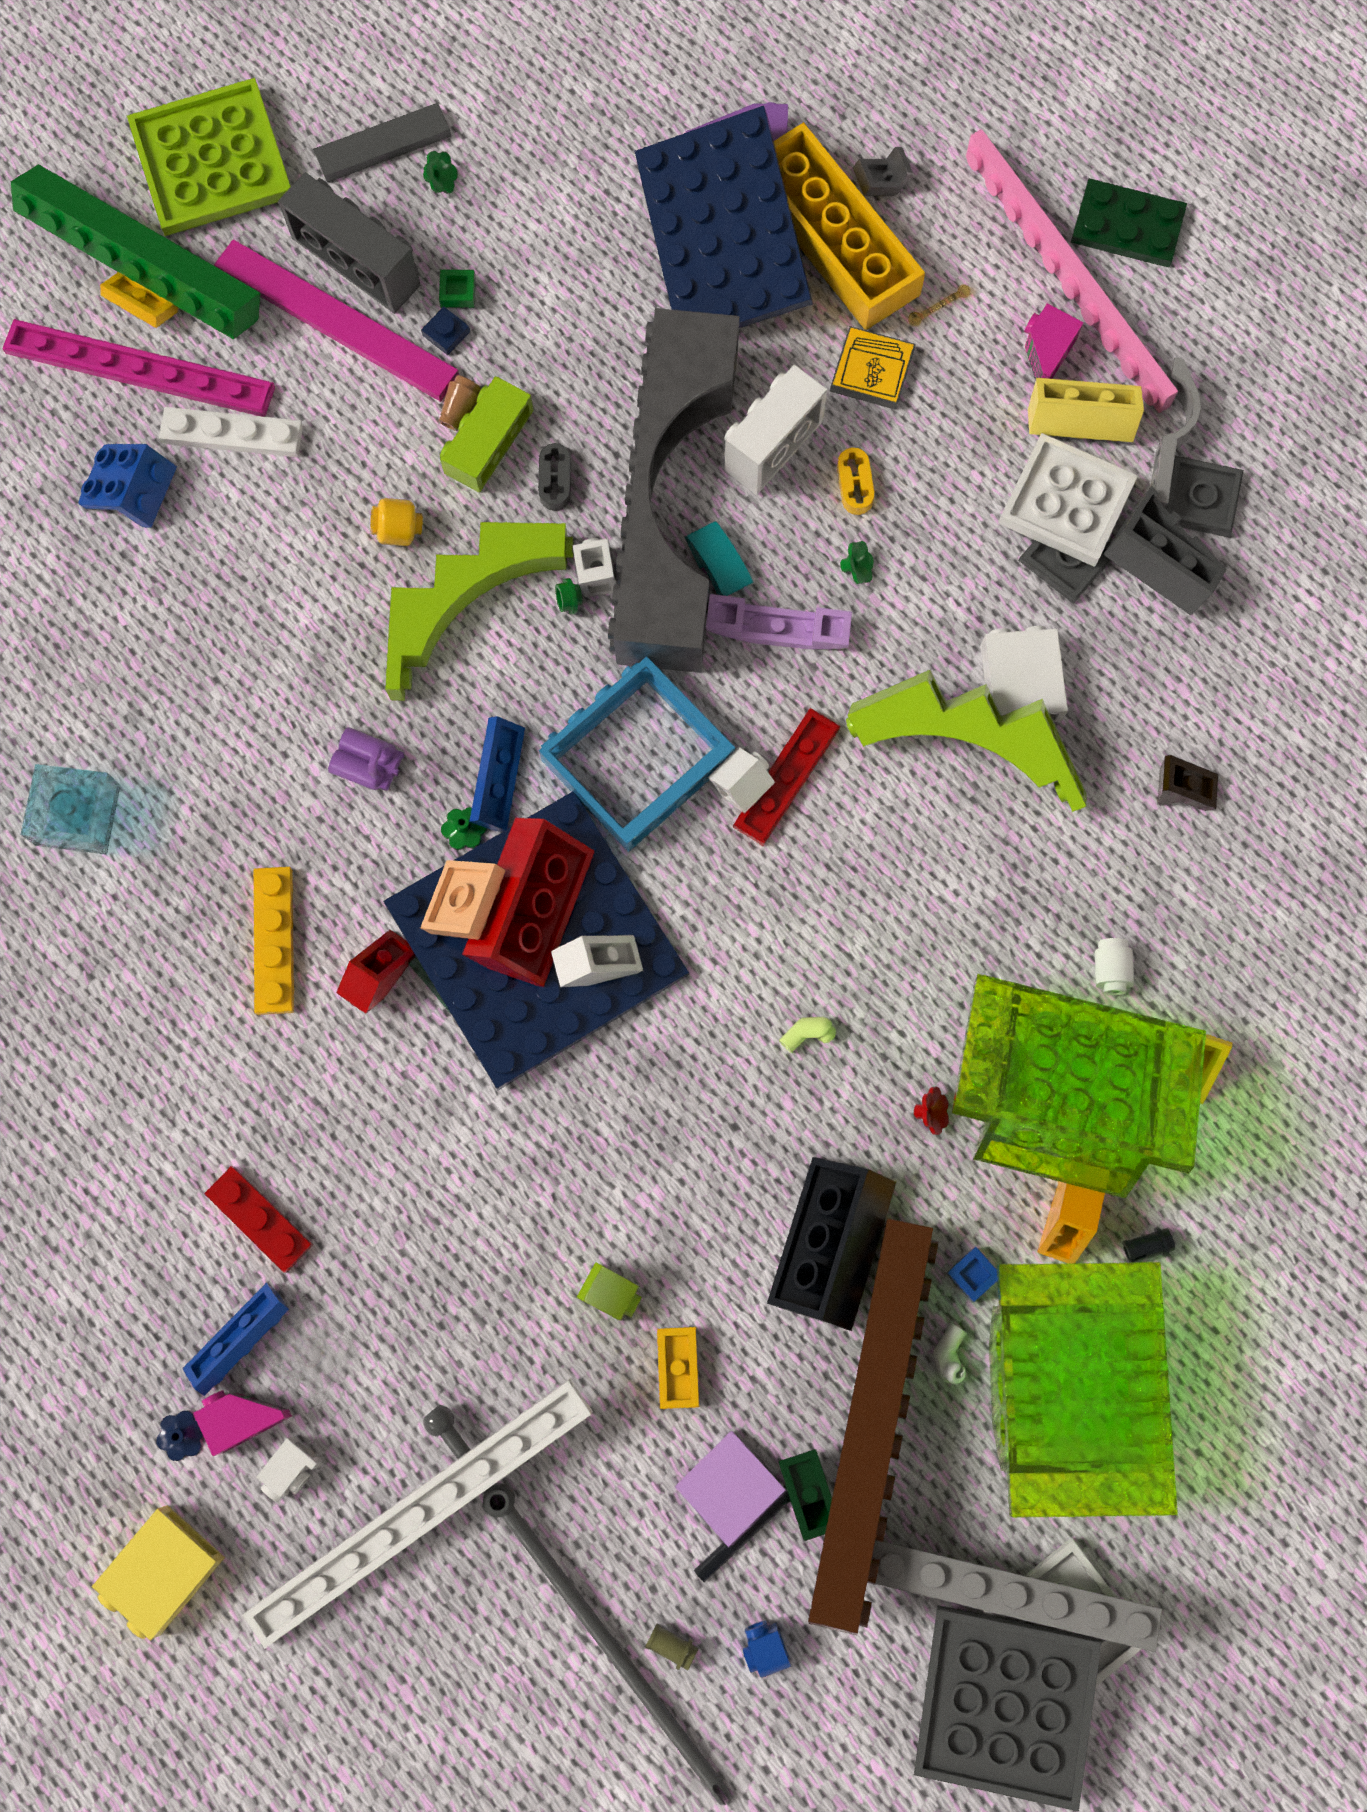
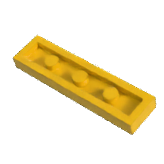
(273, 941)

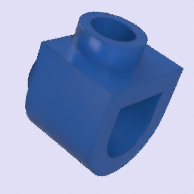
(765, 1649)

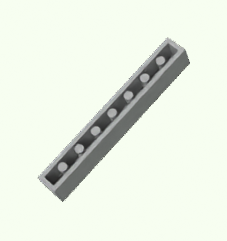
(1018, 1596)

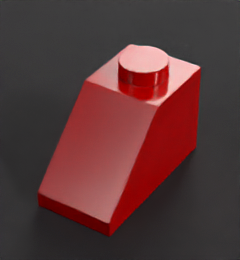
(375, 971)

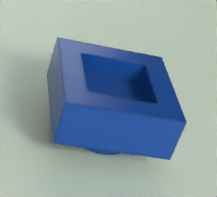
(973, 1274)

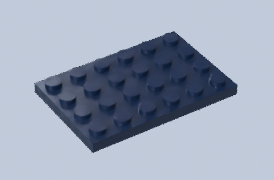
(724, 221)

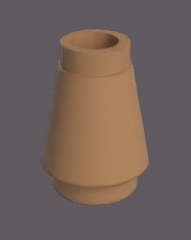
(459, 400)

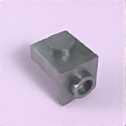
(883, 176)

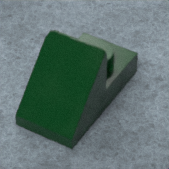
(807, 1492)

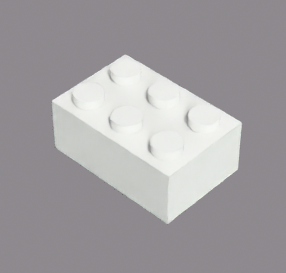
(774, 428)

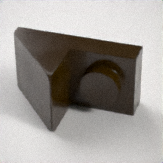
(1187, 784)

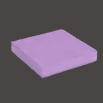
(730, 1488)

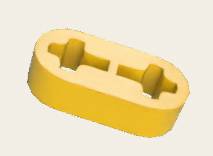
(863, 480)

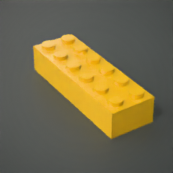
(844, 232)

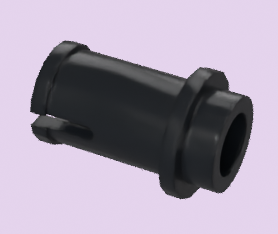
(1149, 1245)

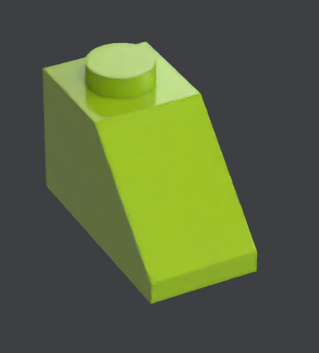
(610, 1292)

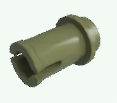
(672, 1647)

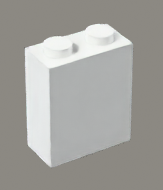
(1024, 669)

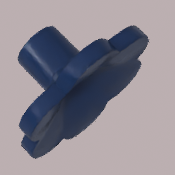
(189, 1436)

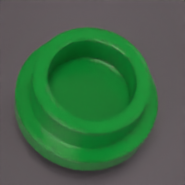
(568, 596)

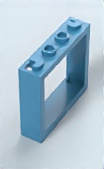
(607, 701)

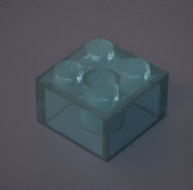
(70, 809)

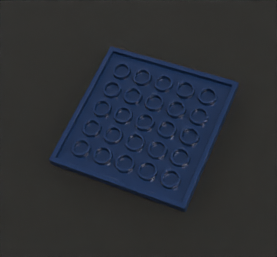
(519, 1023)

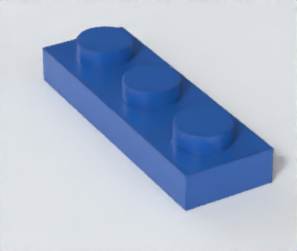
(497, 774)
(235, 1339)

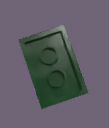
(1129, 222)

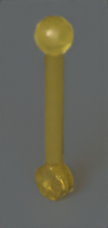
(915, 318)

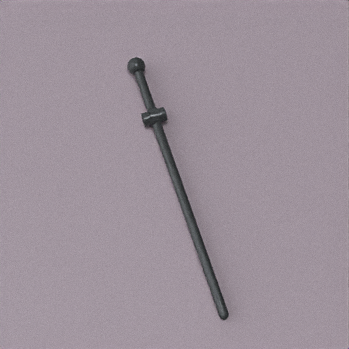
(440, 1423)

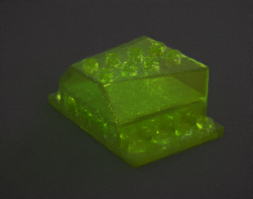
(1078, 1087)
(1082, 1390)

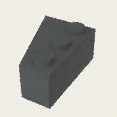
(1164, 555)

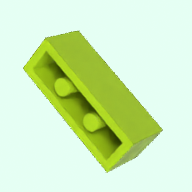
(486, 433)

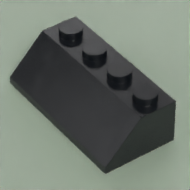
(832, 1242)

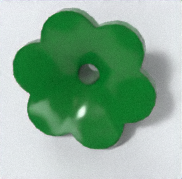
(440, 172)
(858, 562)
(462, 835)

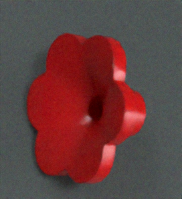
(933, 1110)

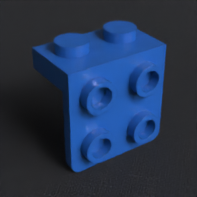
(128, 480)

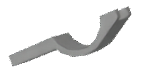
(1165, 453)

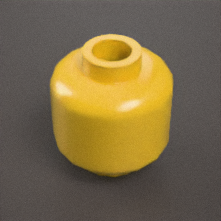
(395, 522)

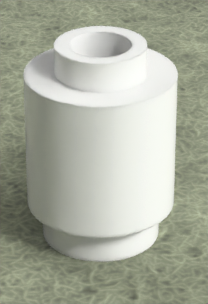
(1114, 966)

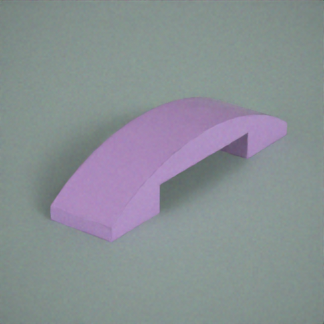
(778, 626)

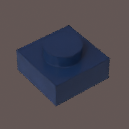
(445, 330)

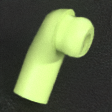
(808, 1028)

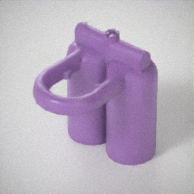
(365, 760)

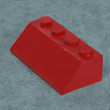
(533, 900)

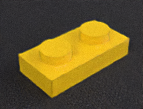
(137, 300)
(677, 1368)

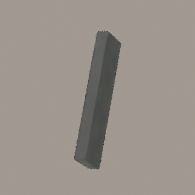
(382, 142)

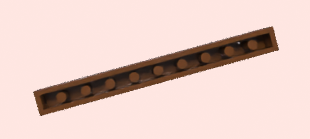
(870, 1430)

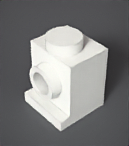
(592, 579)
(288, 1469)

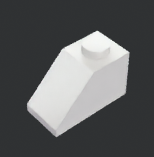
(596, 960)

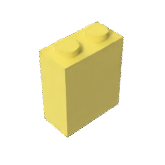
(157, 1573)

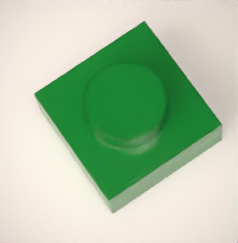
(457, 288)

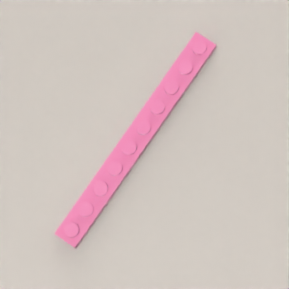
(1074, 276)

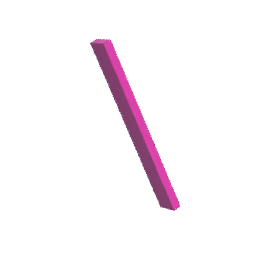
(338, 320)
(139, 368)

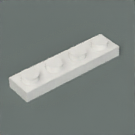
(231, 432)

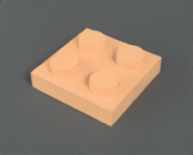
(463, 899)

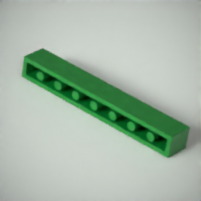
(135, 251)

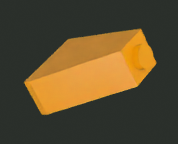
(1071, 1222)

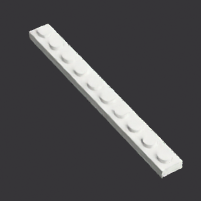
(417, 1513)

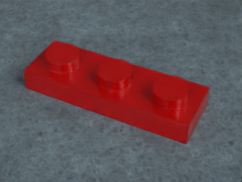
(258, 1219)

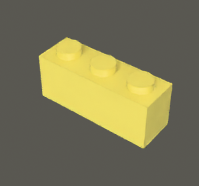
(1085, 410)

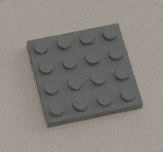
(1008, 1707)

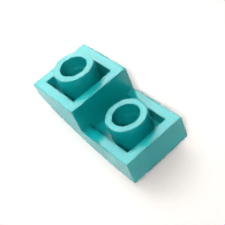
(719, 558)

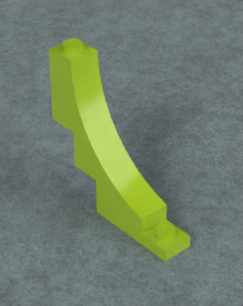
(423, 614)
(1021, 736)

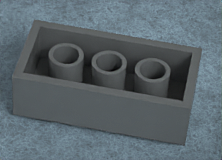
(350, 241)

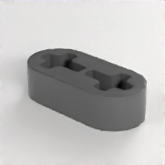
(546, 477)

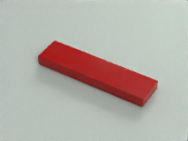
(790, 774)

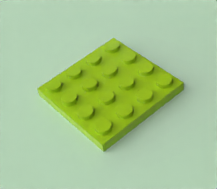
(209, 156)

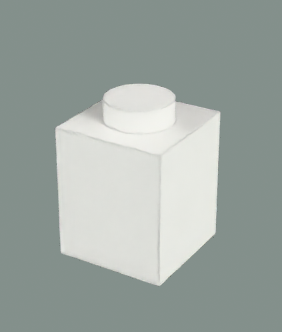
(742, 778)

